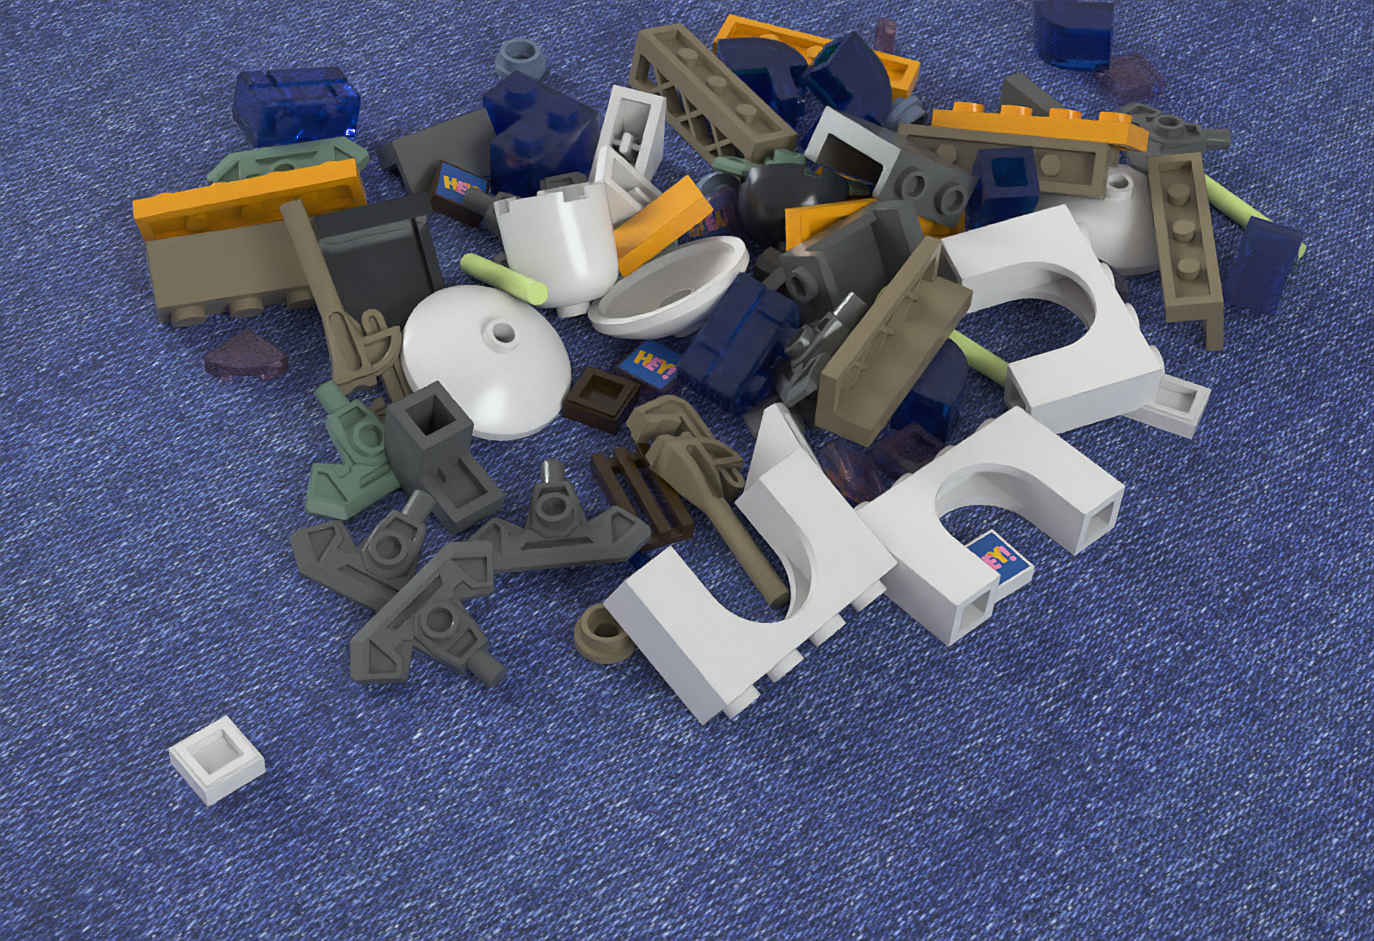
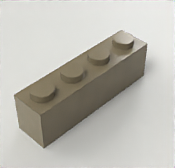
(226, 273)

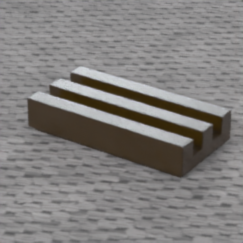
(627, 464)

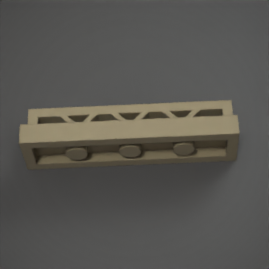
(707, 91)
(1062, 165)
(1186, 244)
(890, 347)

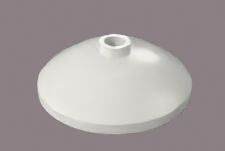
(1118, 225)
(671, 290)
(501, 385)

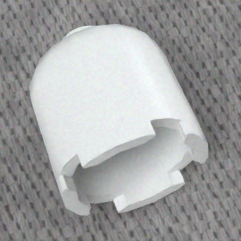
(563, 242)

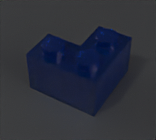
(537, 134)

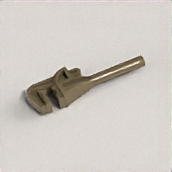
(356, 351)
(707, 477)

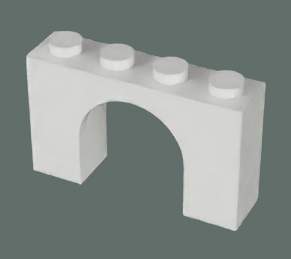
(1053, 261)
(1005, 465)
(718, 656)

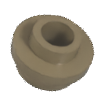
(591, 636)

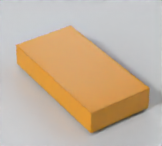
(659, 224)

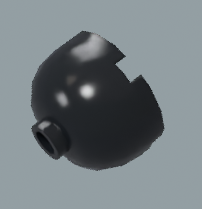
(781, 186)

